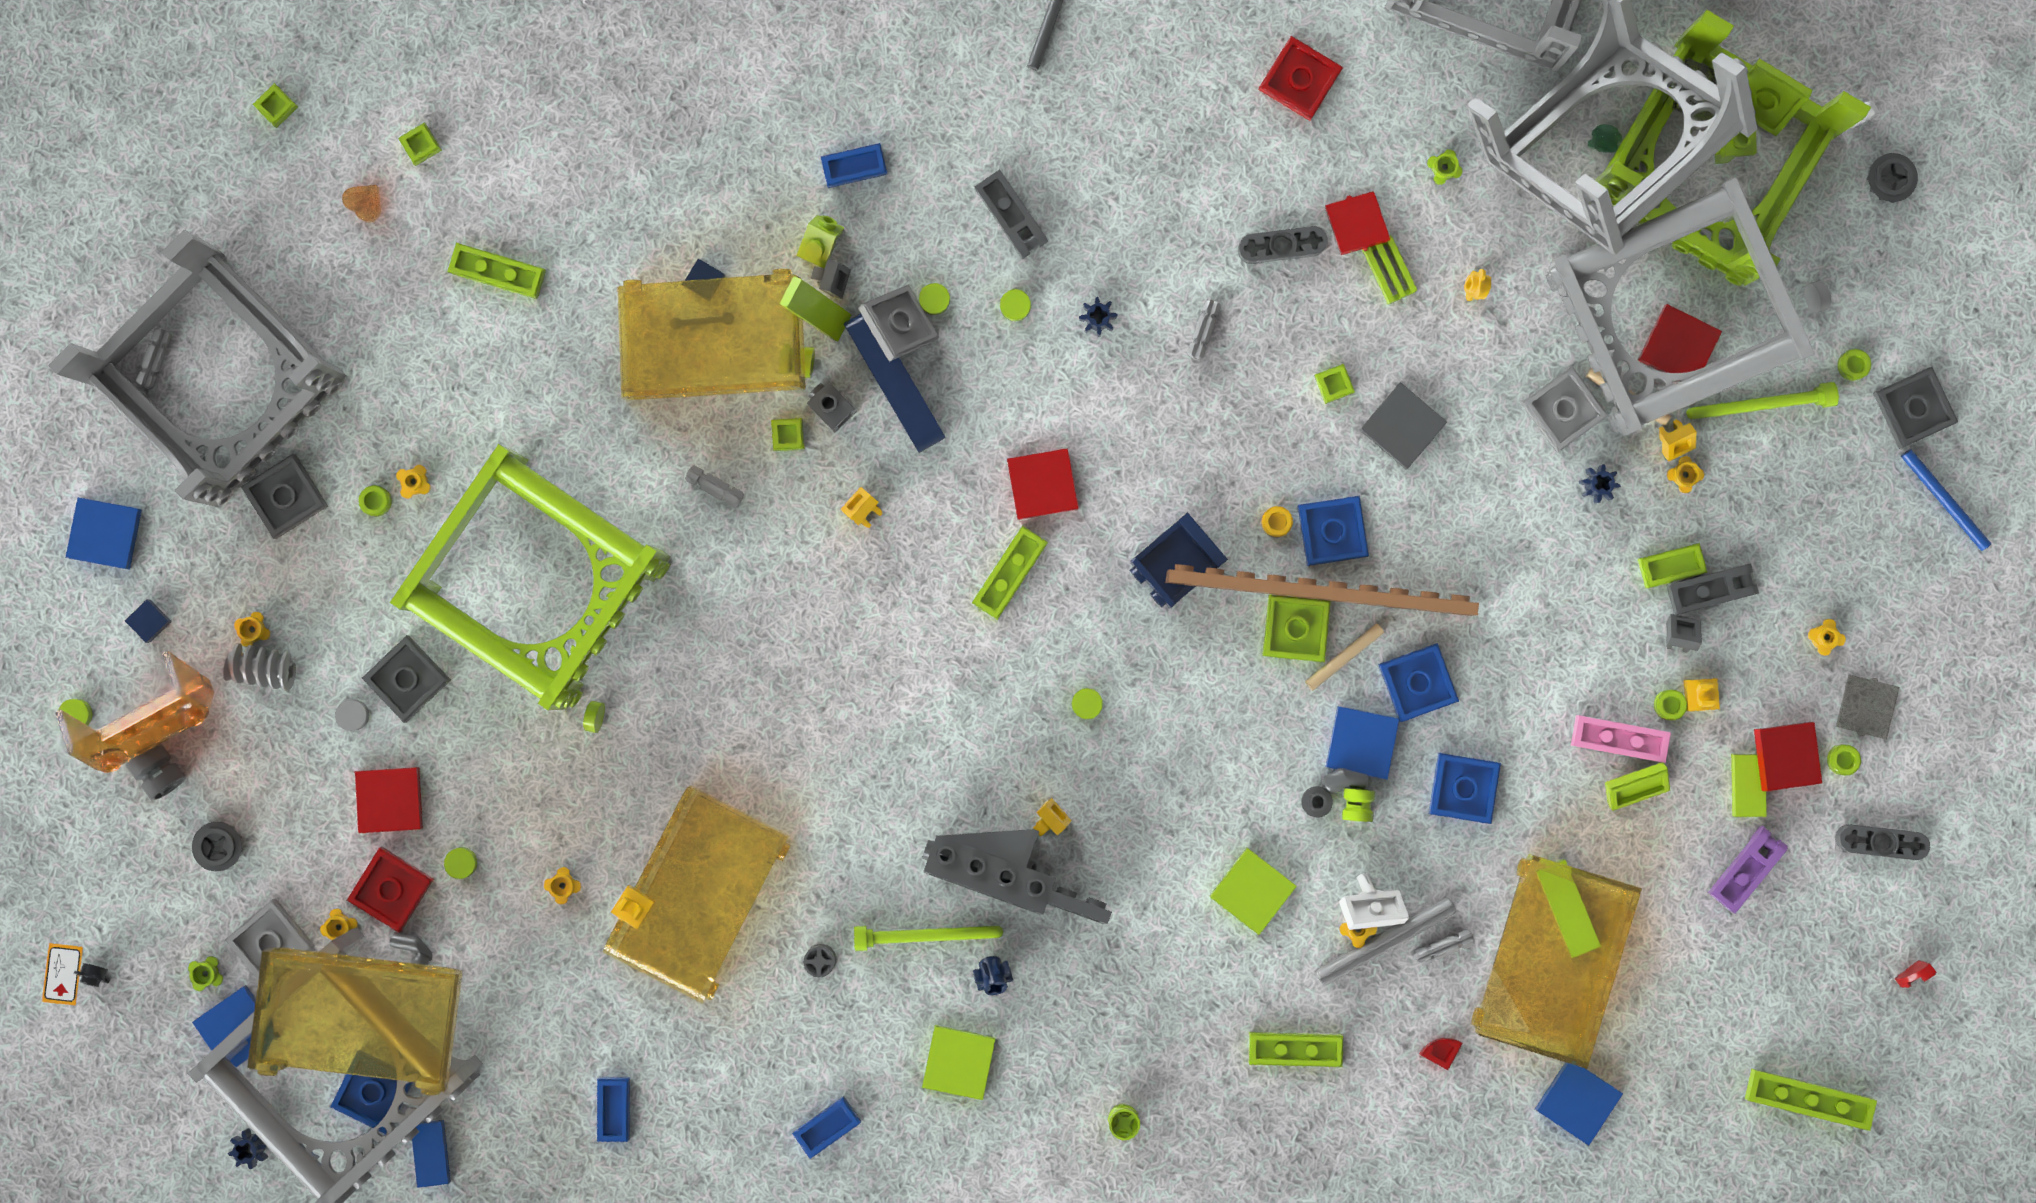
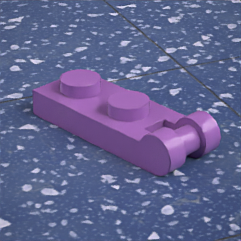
(1747, 870)

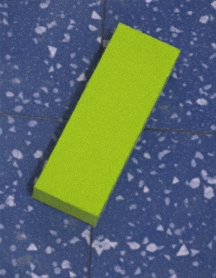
(496, 271)
(815, 308)
(1009, 572)
(1569, 913)
(1295, 1049)

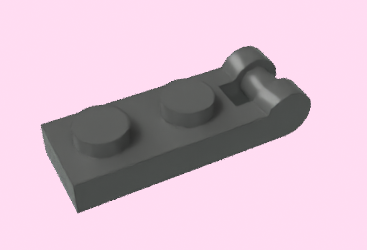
(1010, 213)
(1711, 589)

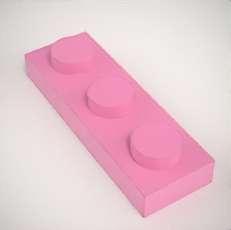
(1620, 739)

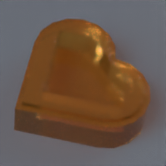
(363, 201)

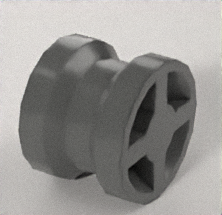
(819, 965)

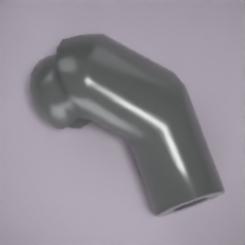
(1342, 778)
(414, 944)

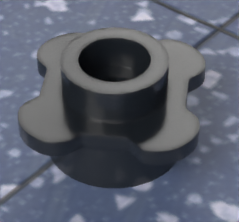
(92, 975)

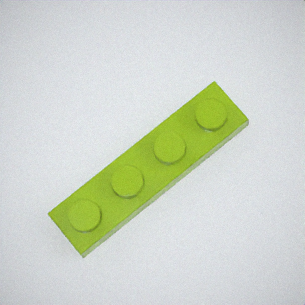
(1810, 1099)

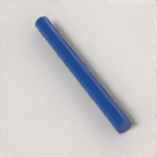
(1946, 499)

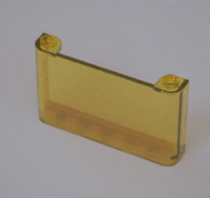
(709, 337)
(703, 889)
(1535, 987)
(355, 1017)

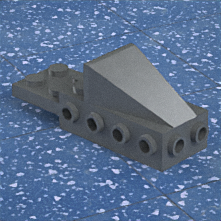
(1005, 856)

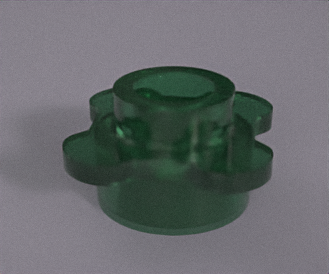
(1605, 138)

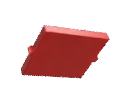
(1357, 223)

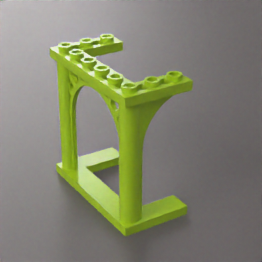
(1823, 124)
(639, 562)

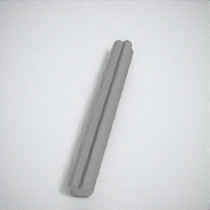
(1386, 941)

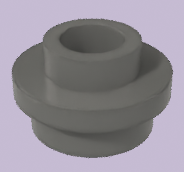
(1307, 798)

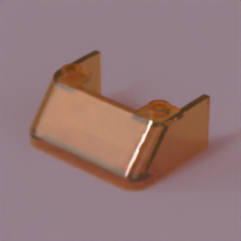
(144, 727)

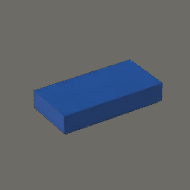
(854, 165)
(613, 1109)
(826, 1127)
(431, 1154)

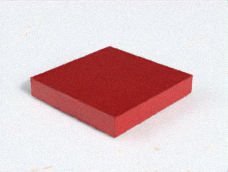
(1300, 78)
(1679, 342)
(1042, 484)
(1788, 756)
(388, 800)
(390, 889)

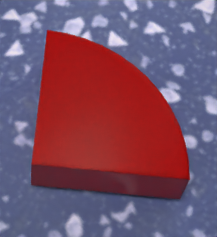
(1918, 970)
(1442, 1051)

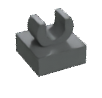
(832, 278)
(1683, 633)

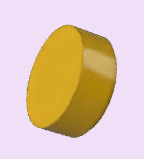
(1277, 521)

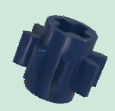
(1104, 311)
(1592, 480)
(992, 975)
(240, 1149)

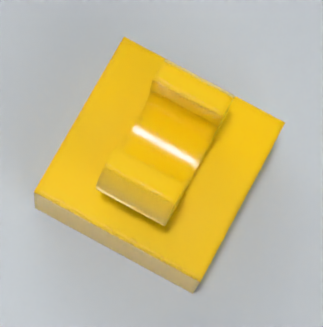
(1678, 441)
(860, 506)
(1701, 694)
(1051, 818)
(633, 906)

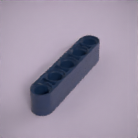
(897, 387)

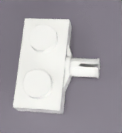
(1373, 906)

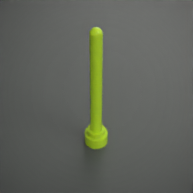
(1824, 395)
(866, 938)

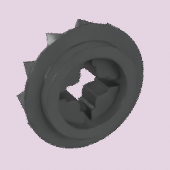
(1902, 168)
(203, 848)

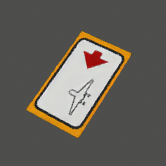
(59, 981)

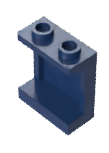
(1181, 545)

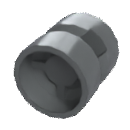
(149, 764)

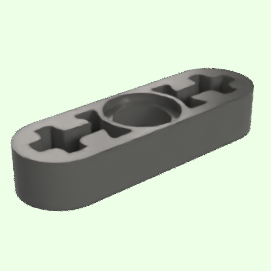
(1306, 249)
(1905, 836)

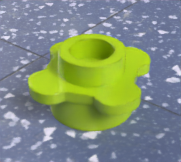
(1448, 158)
(196, 975)

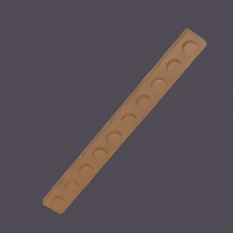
(1333, 592)

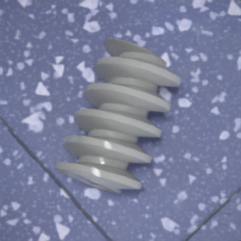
(260, 668)

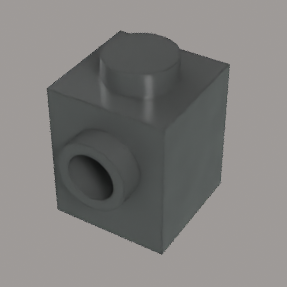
(830, 406)

